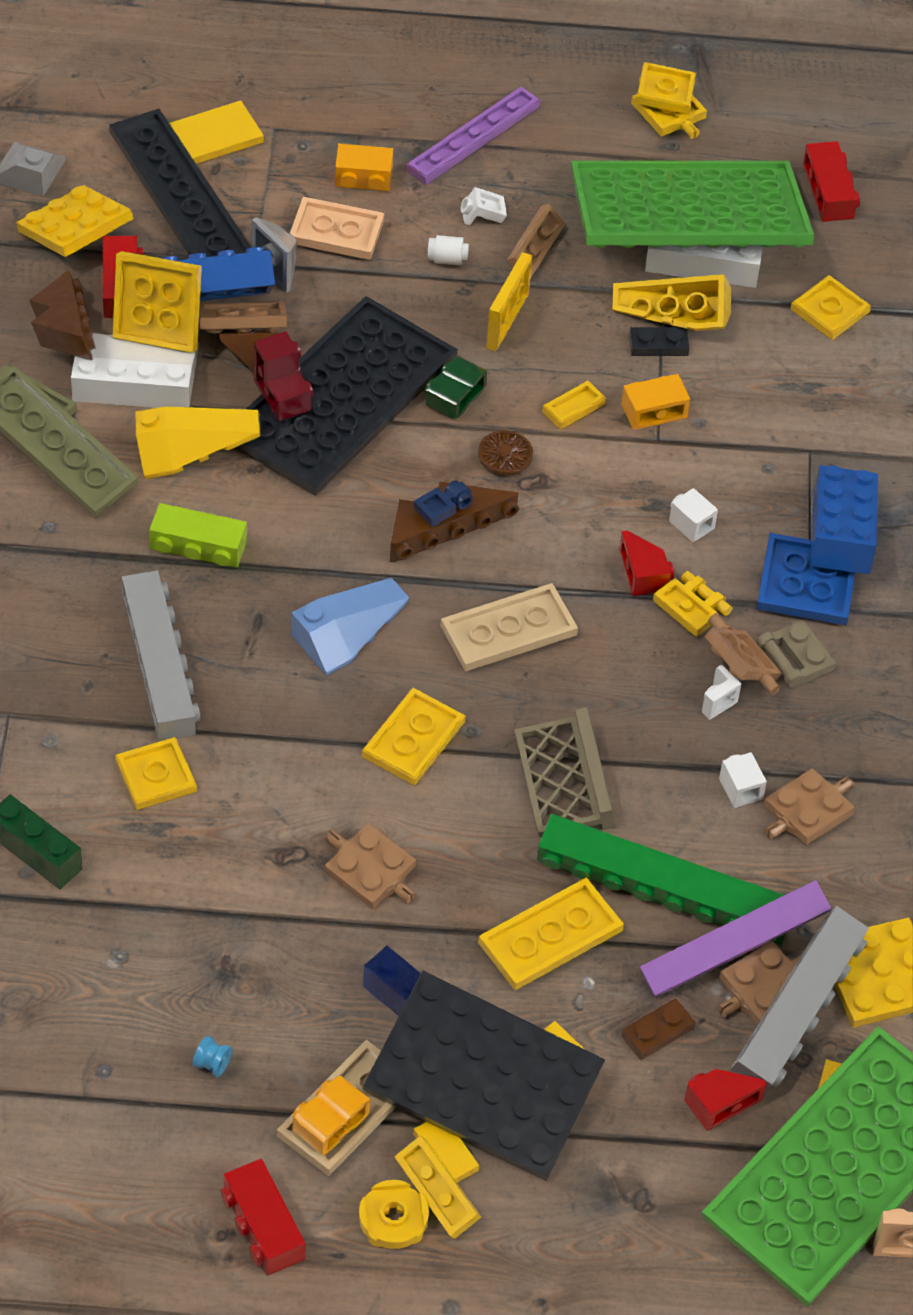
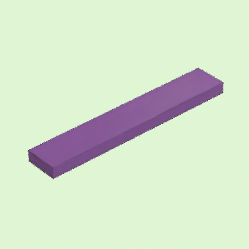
(473, 135)
(735, 938)

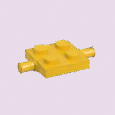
(669, 121)

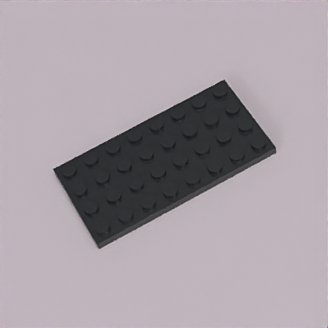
(360, 382)

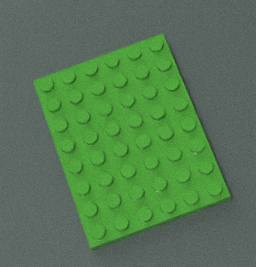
(690, 203)

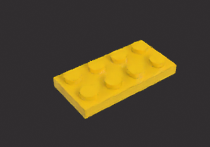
(550, 933)

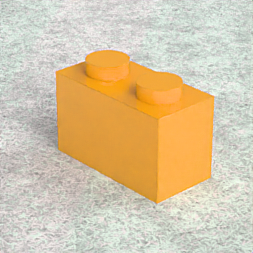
(364, 167)
(655, 401)

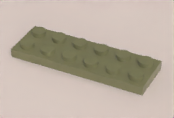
(61, 445)

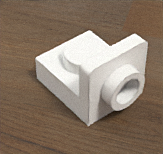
(483, 204)
(722, 694)

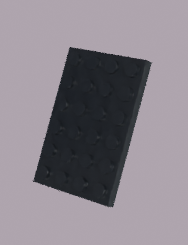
(484, 1075)

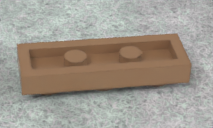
(538, 236)

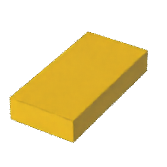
(574, 405)
(450, 1151)

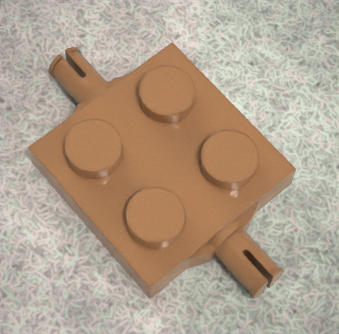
(742, 654)
(809, 807)
(370, 866)
(755, 981)

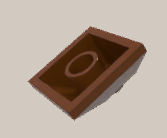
(243, 343)

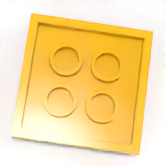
(74, 220)
(157, 301)
(880, 976)

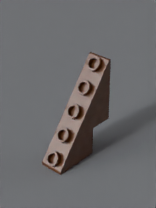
(63, 318)
(415, 535)

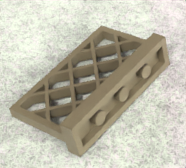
(588, 761)

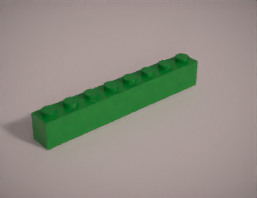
(649, 873)

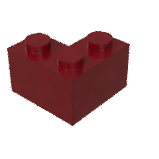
(280, 376)

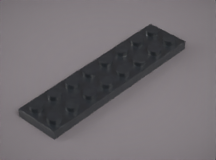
(177, 185)

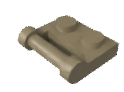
(802, 648)

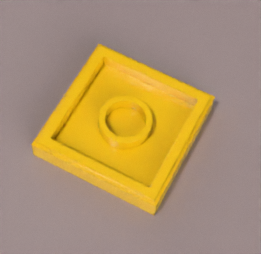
(666, 88)
(830, 307)
(156, 773)

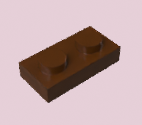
(658, 1029)

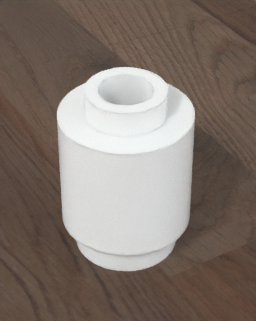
(447, 250)

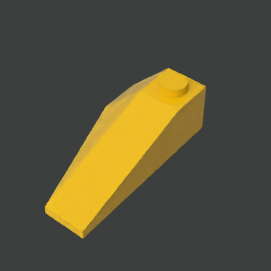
(684, 302)
(182, 435)

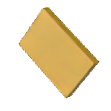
(218, 132)
(509, 301)
(413, 736)

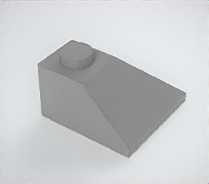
(30, 168)
(282, 247)

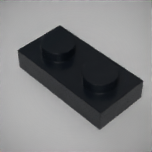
(659, 341)

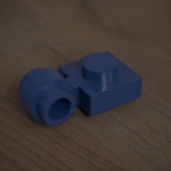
(438, 506)

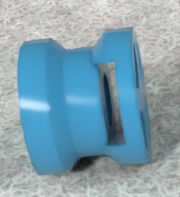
(212, 1056)

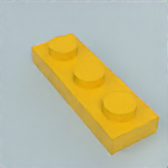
(438, 1187)

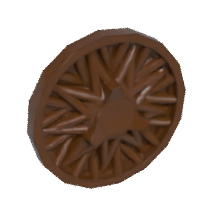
(505, 452)

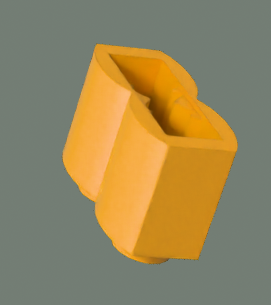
(330, 1114)

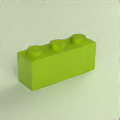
(198, 535)

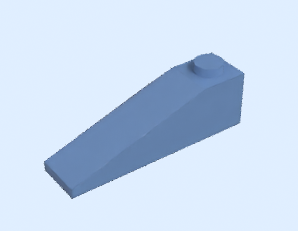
(342, 623)

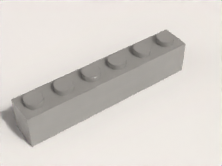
(159, 655)
(801, 997)

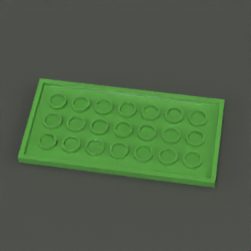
(826, 1173)

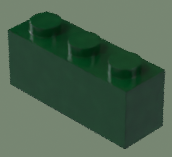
(38, 843)

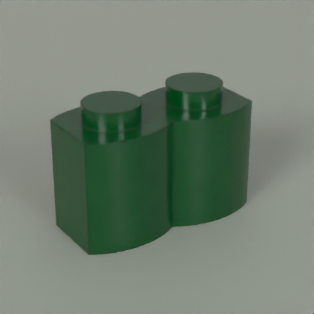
(455, 387)

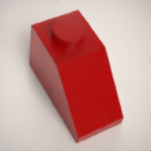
(644, 564)
(722, 1095)

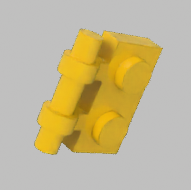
(686, 607)

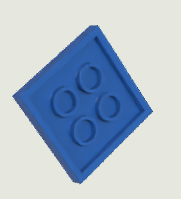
(799, 589)

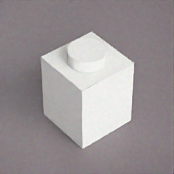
(693, 515)
(742, 779)

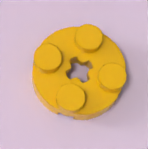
(393, 1233)

